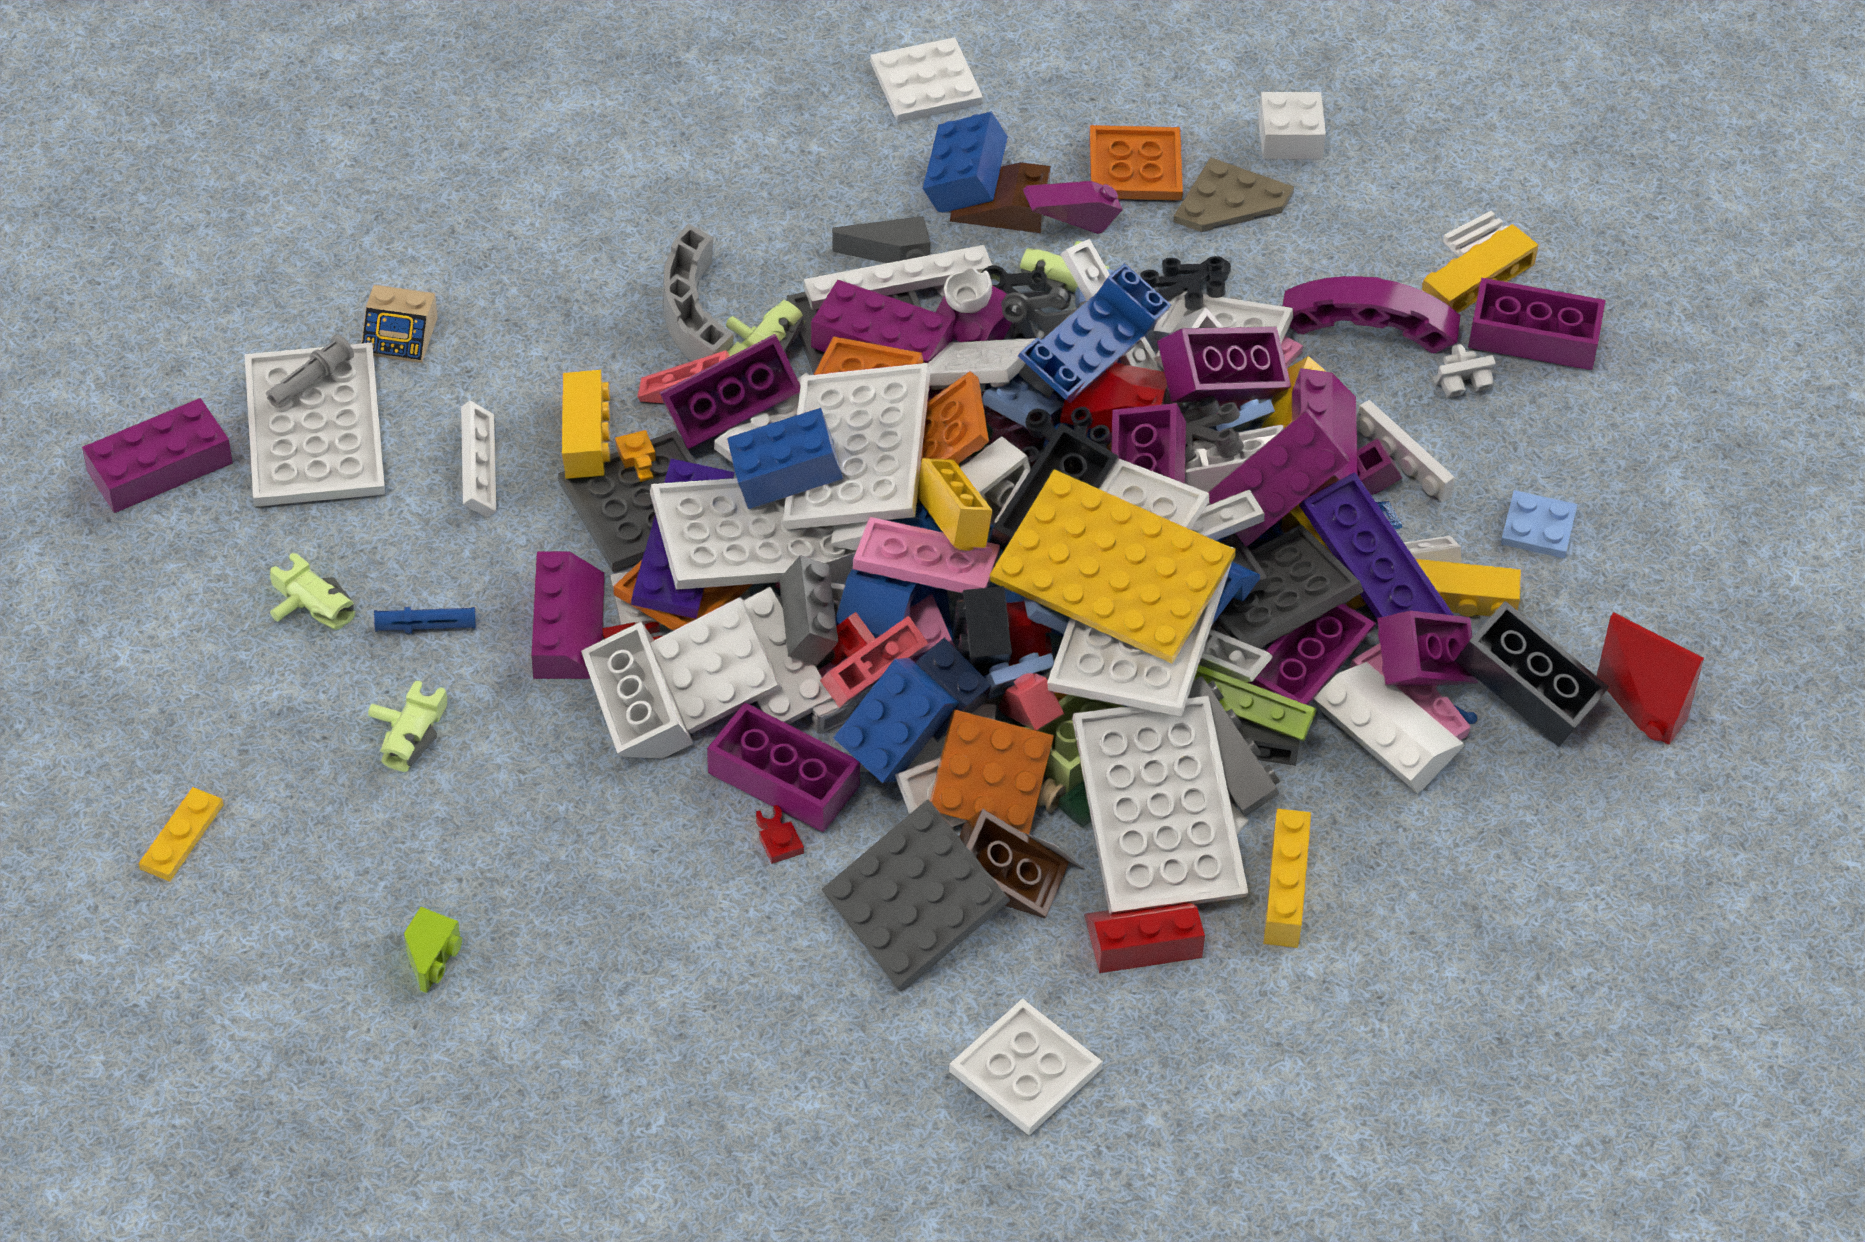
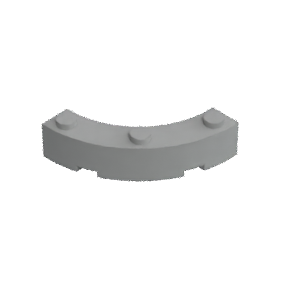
(690, 327)

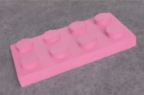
(922, 557)

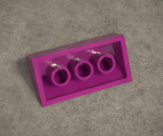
(731, 391)
(1334, 408)
(565, 614)
(1312, 654)

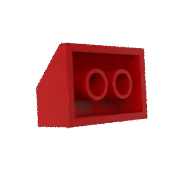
(1145, 936)

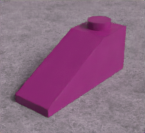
(1076, 203)
(1376, 467)

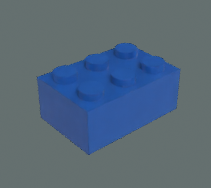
(965, 162)
(784, 458)
(895, 719)

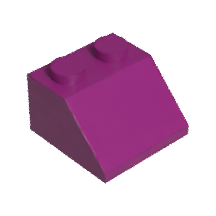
(983, 325)

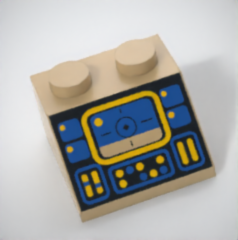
(399, 322)

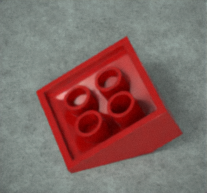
(1118, 388)
(1649, 677)

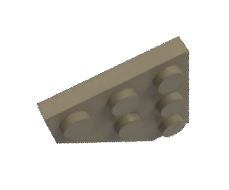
(1230, 196)

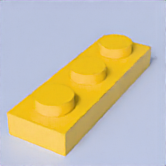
(181, 834)

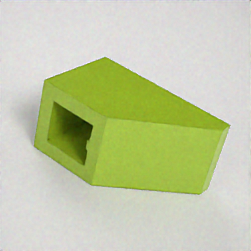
(429, 944)

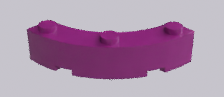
(1373, 304)

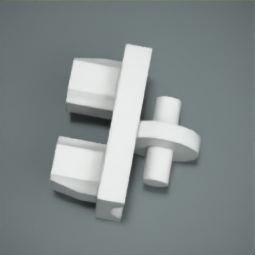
(1464, 366)

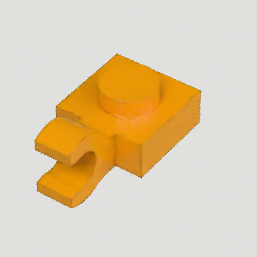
(637, 451)

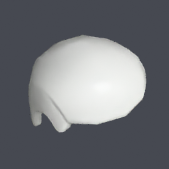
(968, 290)

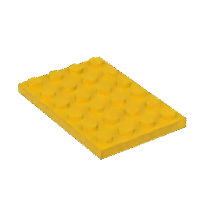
(1113, 566)

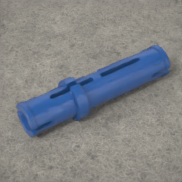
(424, 619)

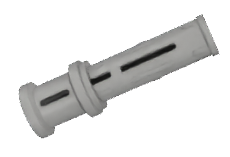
(320, 364)

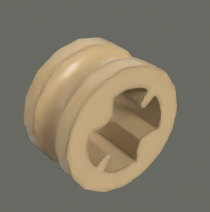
(1050, 795)

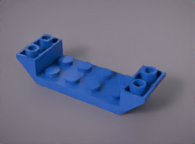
(1096, 334)
(878, 598)

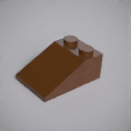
(1010, 206)
(1016, 862)

